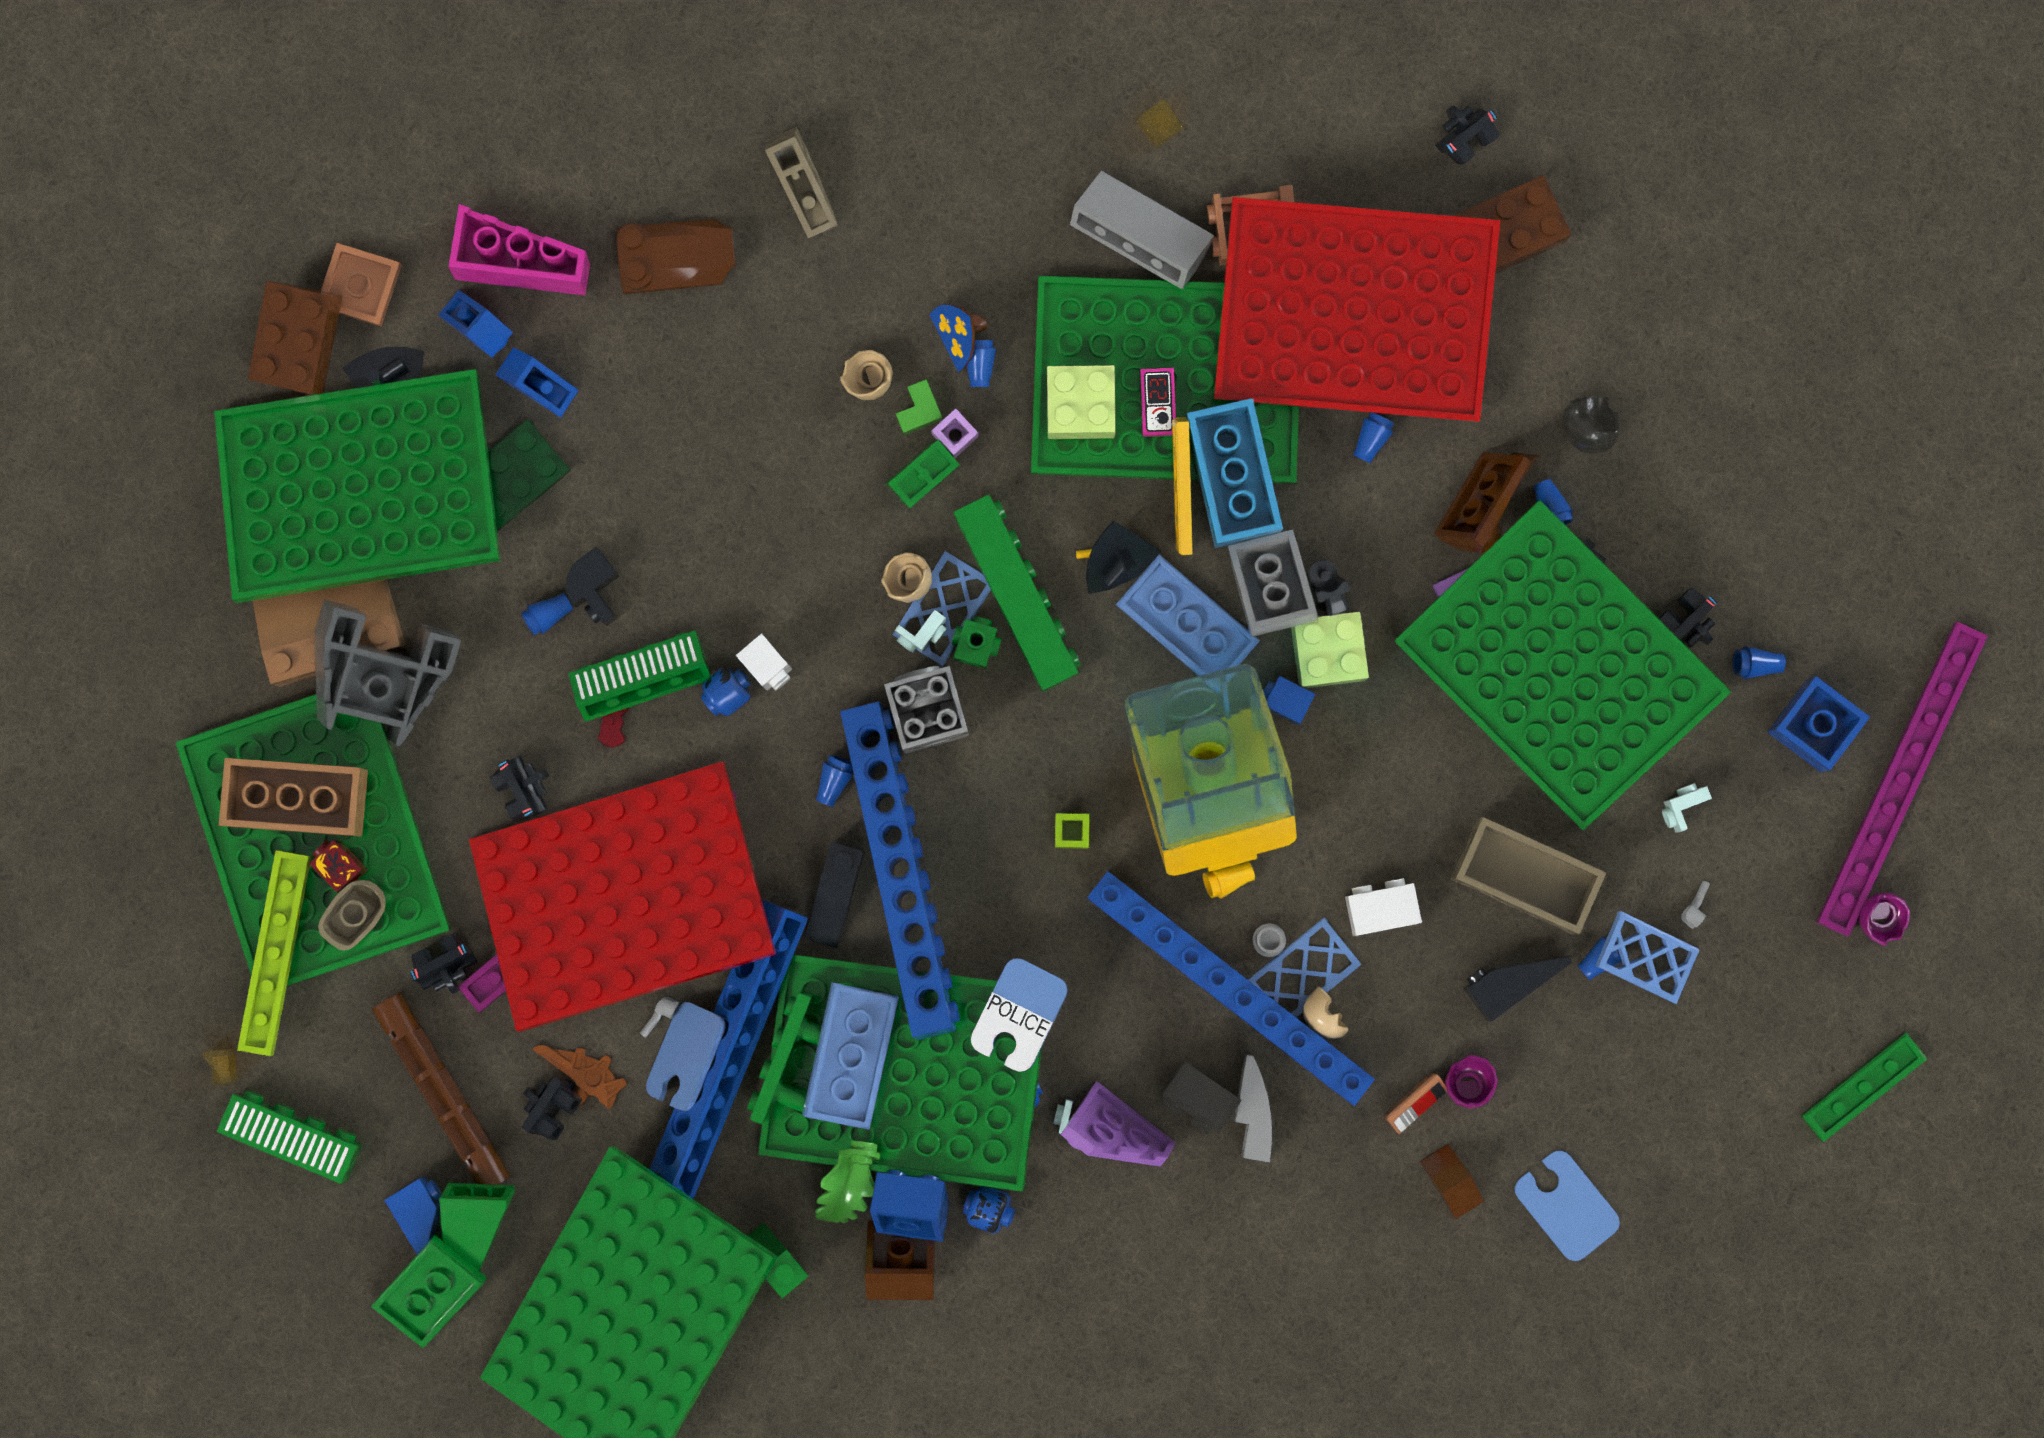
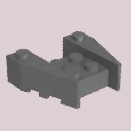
(375, 681)

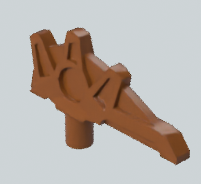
(590, 1075)

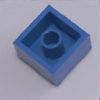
(1818, 724)
(910, 1205)

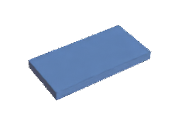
(1186, 620)
(850, 1056)

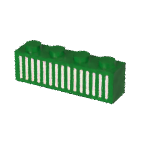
(639, 676)
(290, 1137)

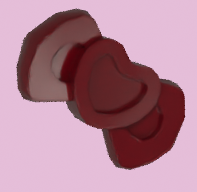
(611, 729)

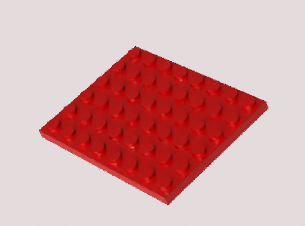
(1356, 309)
(621, 897)

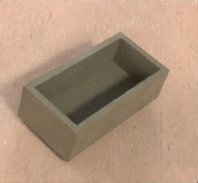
(1528, 876)

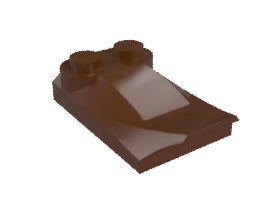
(674, 255)
(1482, 501)

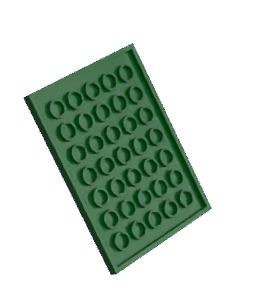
(1135, 329)
(356, 486)
(1562, 665)
(388, 846)
(937, 1100)
(628, 1309)

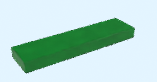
(1863, 1087)

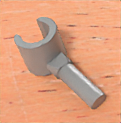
(1692, 915)
(666, 1007)

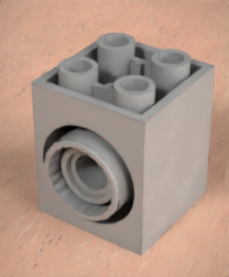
(926, 708)

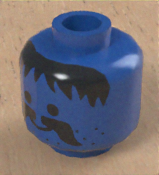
(725, 691)
(988, 1209)

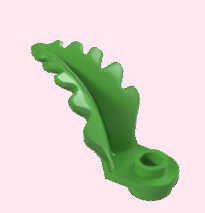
(848, 1183)

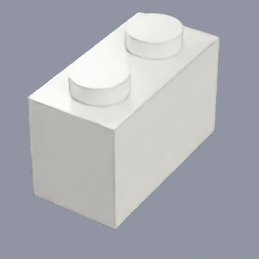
(765, 663)
(1383, 908)

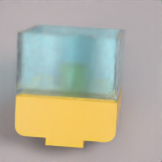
(1211, 770)

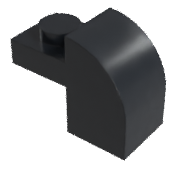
(584, 582)

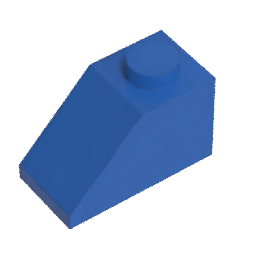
(476, 323)
(536, 382)
(417, 1211)

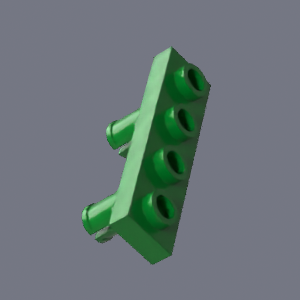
(773, 1087)

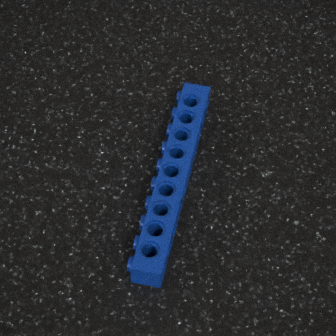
(858, 725)
(1230, 988)
(745, 1008)

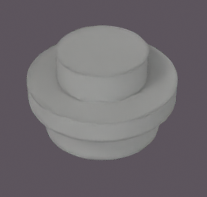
(1269, 940)

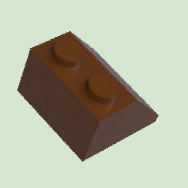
(898, 1267)

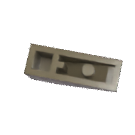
(801, 181)

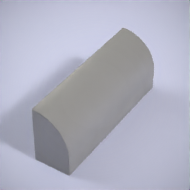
(1141, 229)

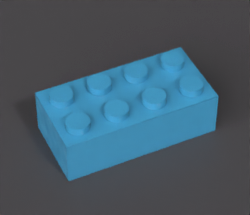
(1233, 473)

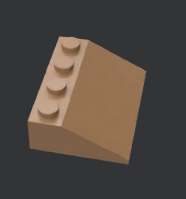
(289, 624)

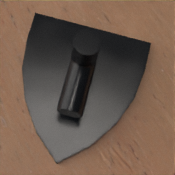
(385, 366)
(1117, 558)

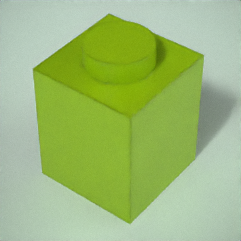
(1072, 831)

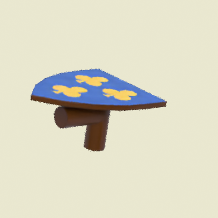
(957, 331)

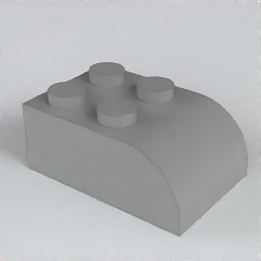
(1272, 583)

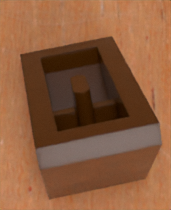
(1452, 1181)

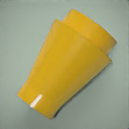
(1228, 879)

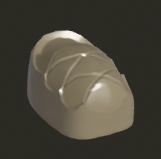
(352, 914)

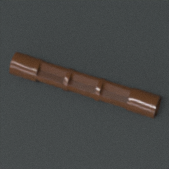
(440, 1091)

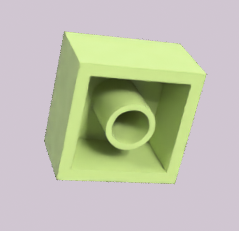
(1081, 402)
(1330, 651)

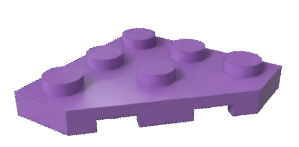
(1113, 1130)

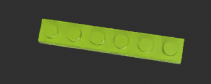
(274, 953)

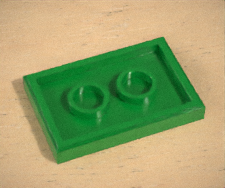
(428, 1291)

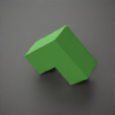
(924, 411)

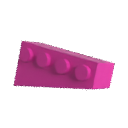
(514, 257)

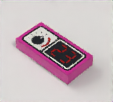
(1157, 401)

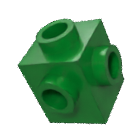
(976, 655)

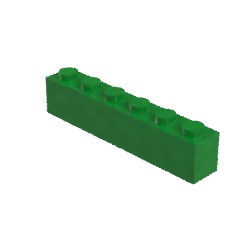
(1016, 593)

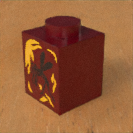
(337, 864)

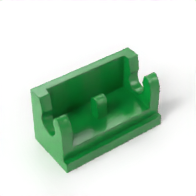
(922, 473)

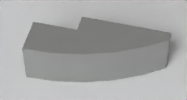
(1254, 1112)

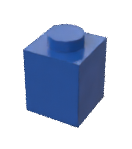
(1288, 699)

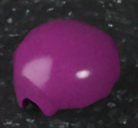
(1884, 906)
(1471, 1093)

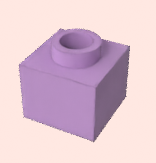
(952, 422)

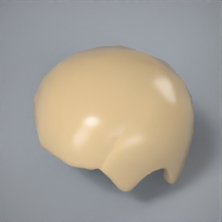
(878, 372)
(917, 577)
(1320, 1019)

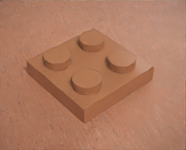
(363, 282)

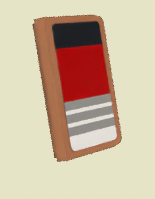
(1415, 1102)

